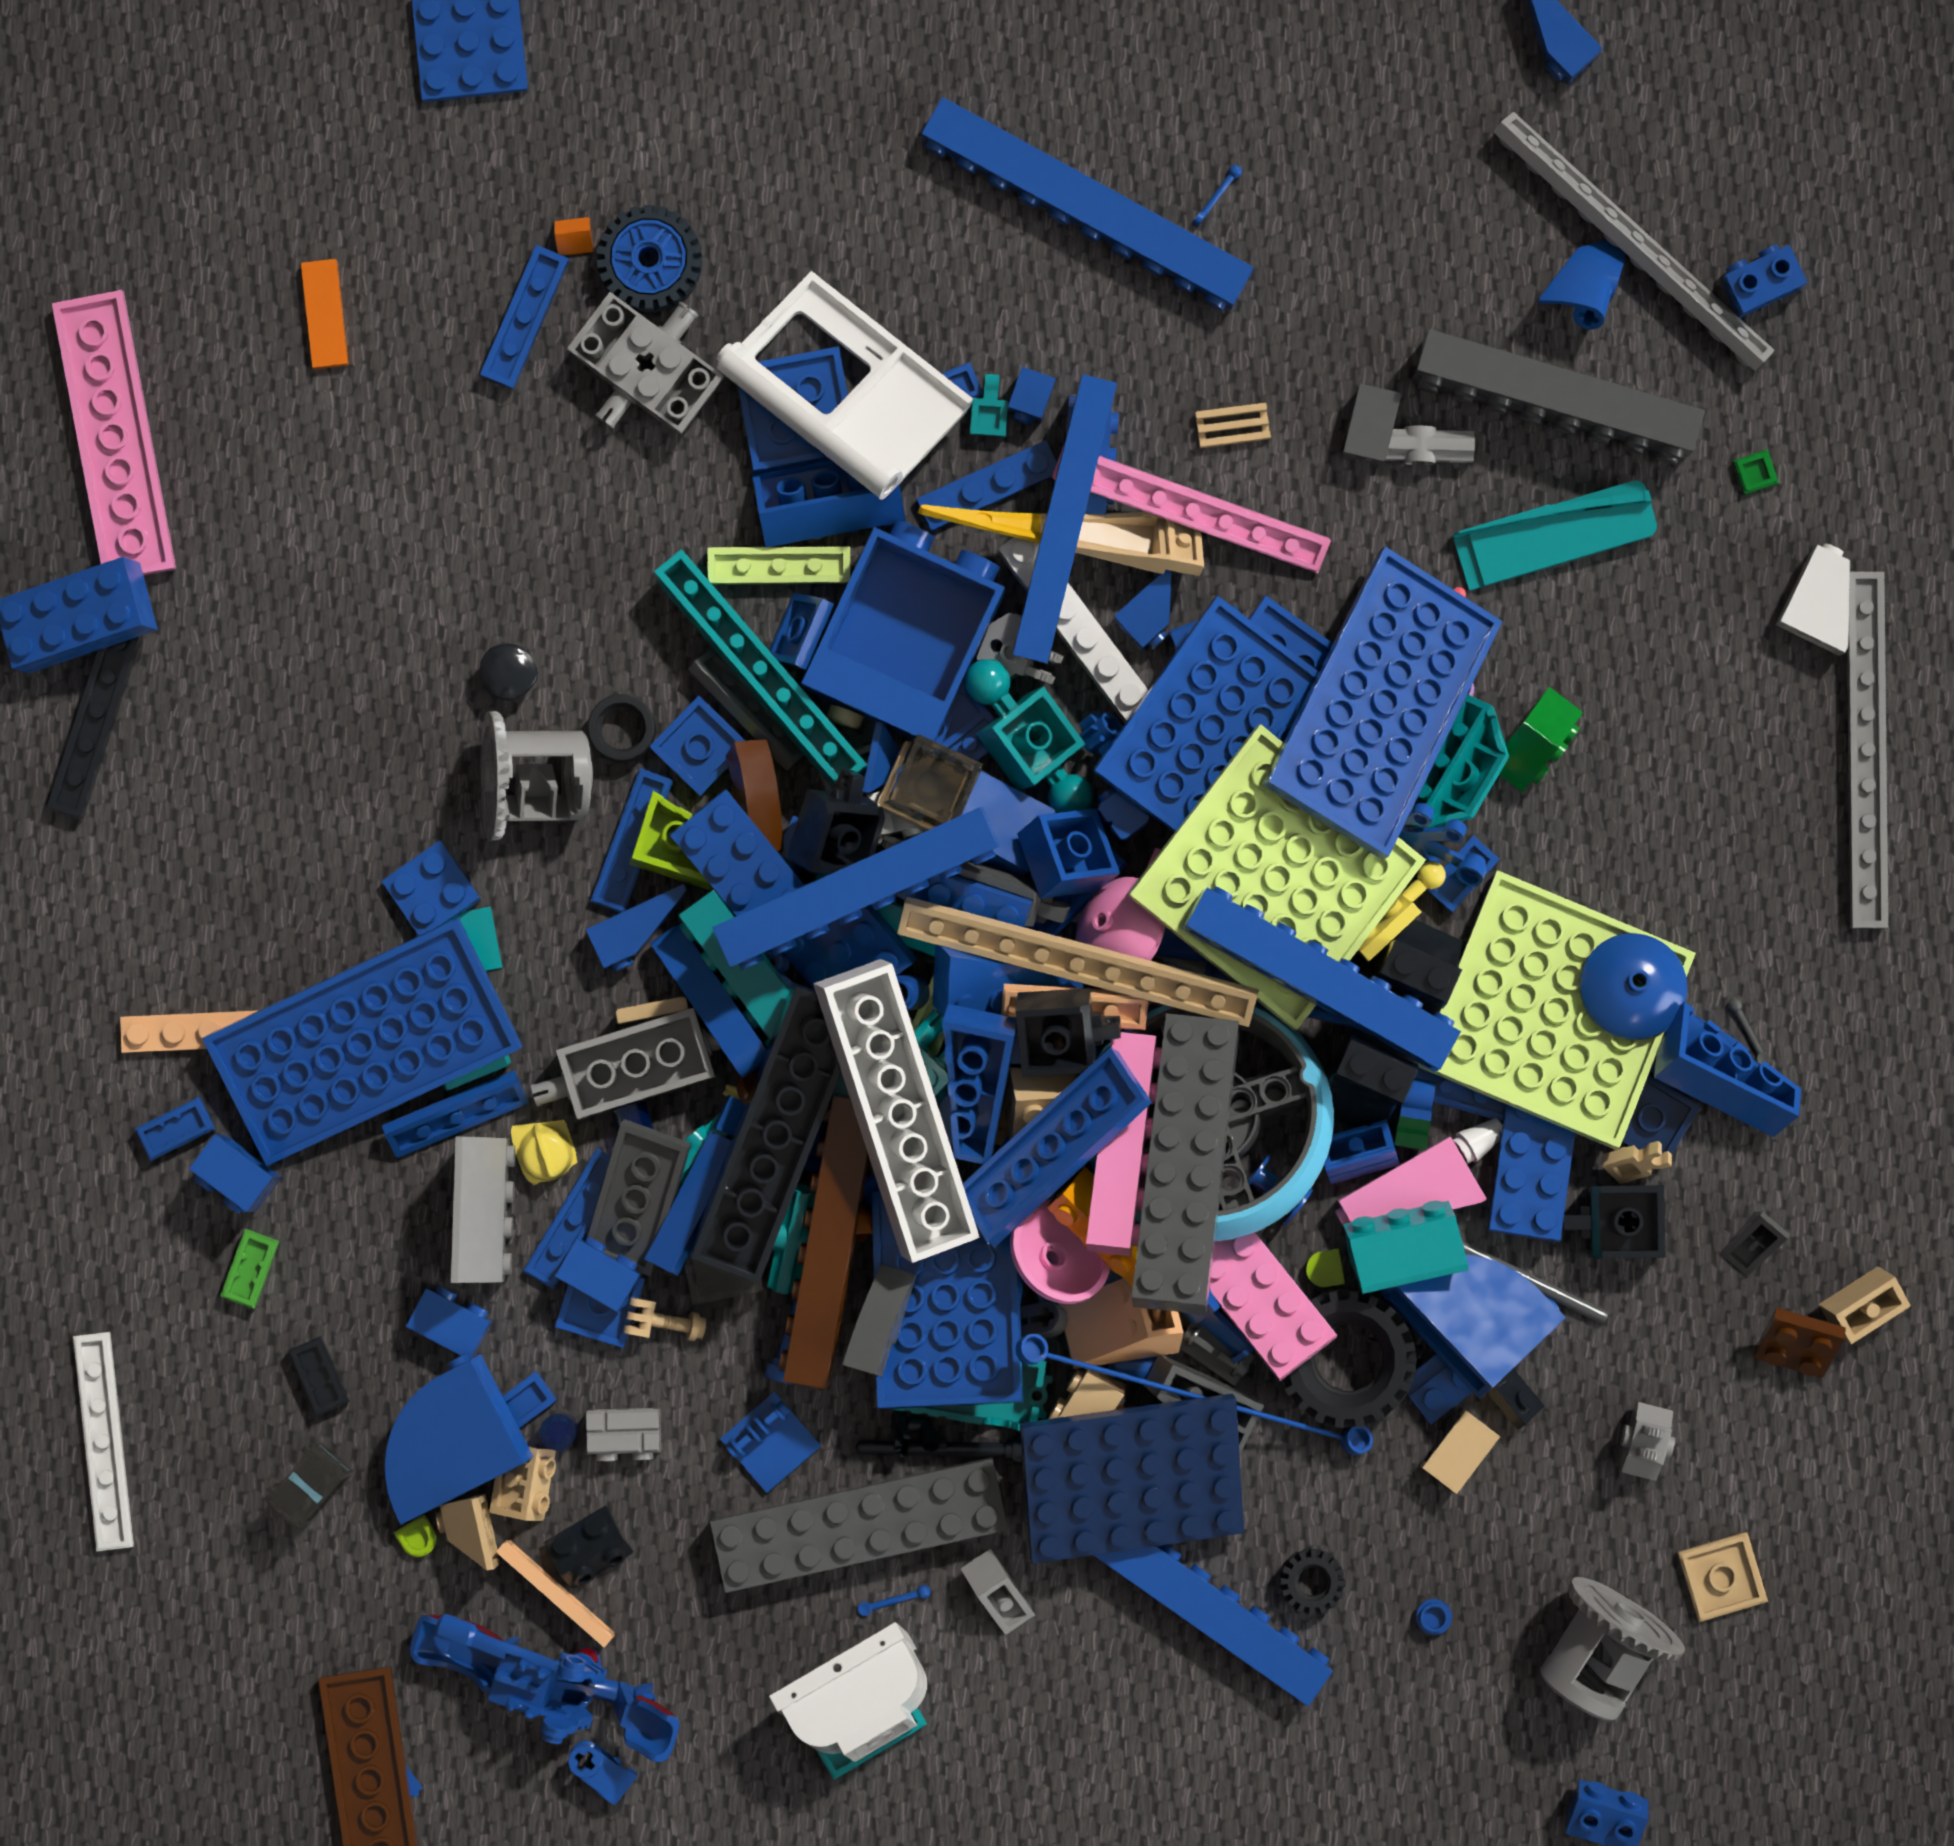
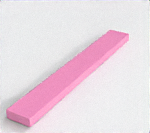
(1208, 514)

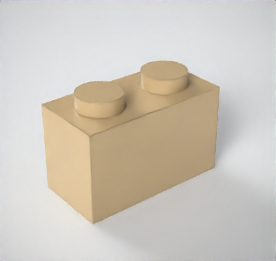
(1865, 1304)

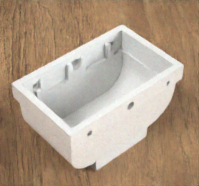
(863, 1702)

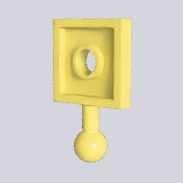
(1403, 910)

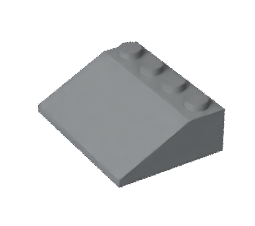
(481, 1209)

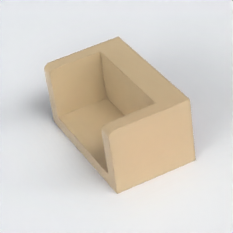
(1460, 1451)

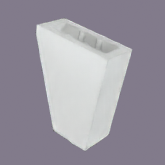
(1820, 600)

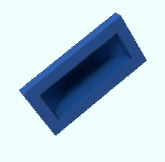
(881, 759)

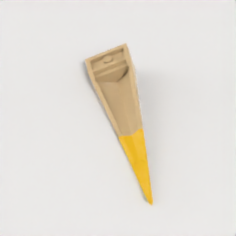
(1122, 538)

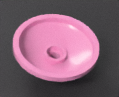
(1119, 923)
(1073, 1272)

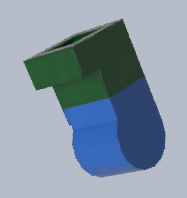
(1415, 1115)

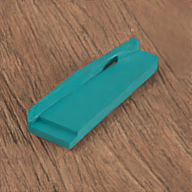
(1554, 534)

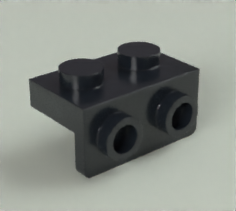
(588, 1548)

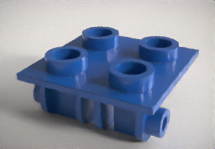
(770, 1442)

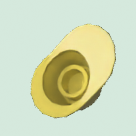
(543, 1150)

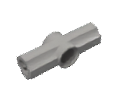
(1431, 445)

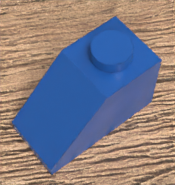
(1148, 613)

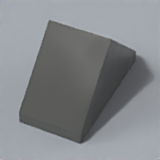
(1754, 1243)

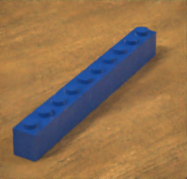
(1087, 204)

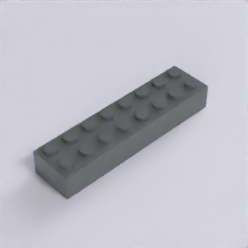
(1557, 396)
(1185, 1164)
(859, 1524)

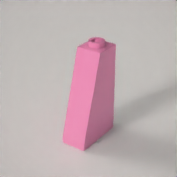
(1429, 1176)

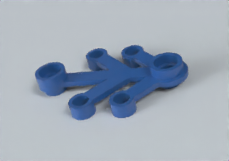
(1470, 868)

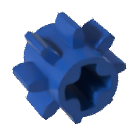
(1099, 731)

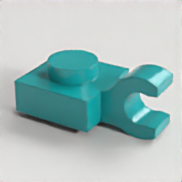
(989, 413)

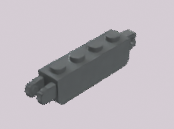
(1009, 882)

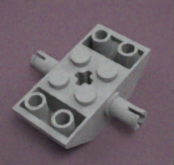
(616, 343)

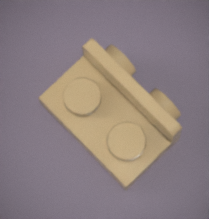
(525, 1489)

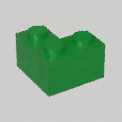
(1540, 738)

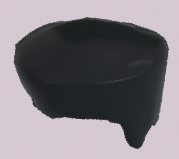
(508, 671)

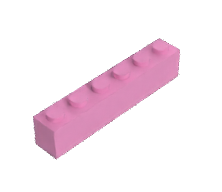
(1124, 1160)

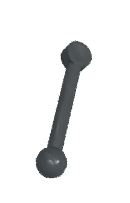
(1735, 1006)

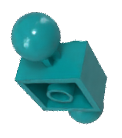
(1009, 743)

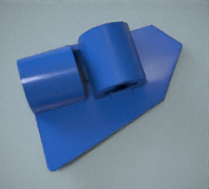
(1587, 283)

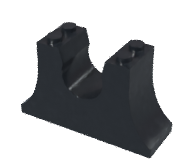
(1368, 1075)

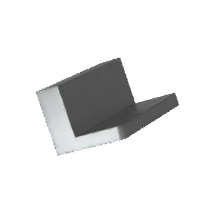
(1371, 424)

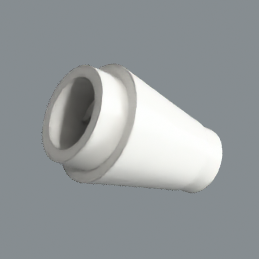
(1478, 1140)

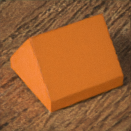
(573, 236)

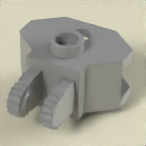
(1006, 630)
(1646, 1441)

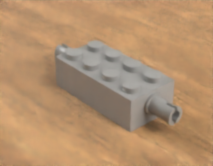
(632, 1065)

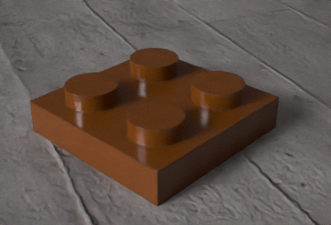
(1799, 1342)

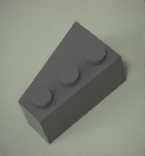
(1177, 1375)

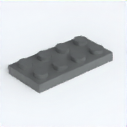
(638, 1191)

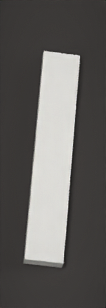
(103, 1441)

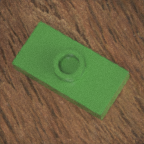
(250, 1268)

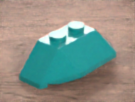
(1465, 765)

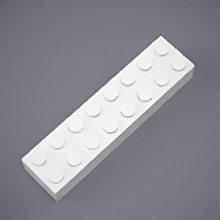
(896, 1110)

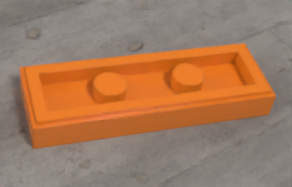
(324, 314)

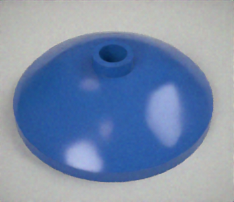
(1619, 1004)

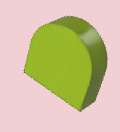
(1325, 1268)
(417, 1537)

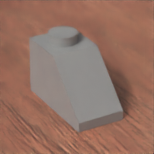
(997, 1591)

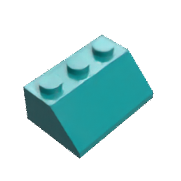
(1405, 1246)

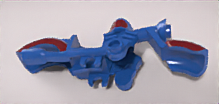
(545, 1686)

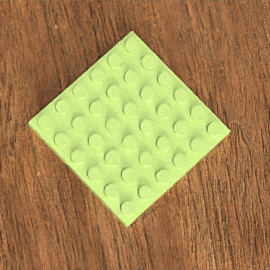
(1276, 862)
(1525, 1016)

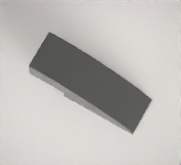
(879, 1321)

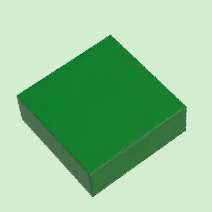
(1755, 472)

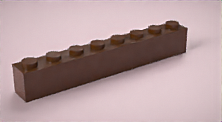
(829, 1249)

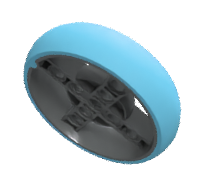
(1303, 1085)

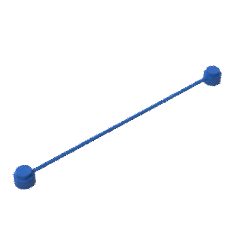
(1034, 1349)

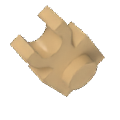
(1632, 1164)

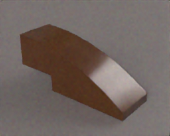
(757, 787)

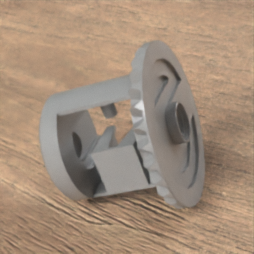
(535, 784)
(1628, 1634)

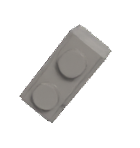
(623, 1431)

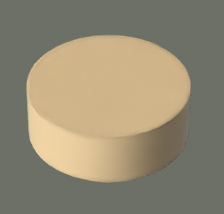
(845, 717)

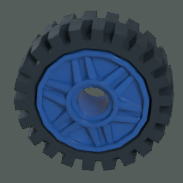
(653, 231)

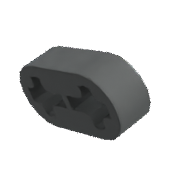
(1041, 1311)

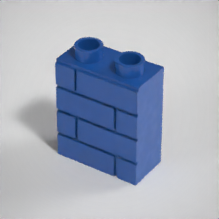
(905, 632)

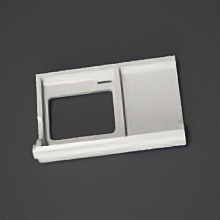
(884, 420)

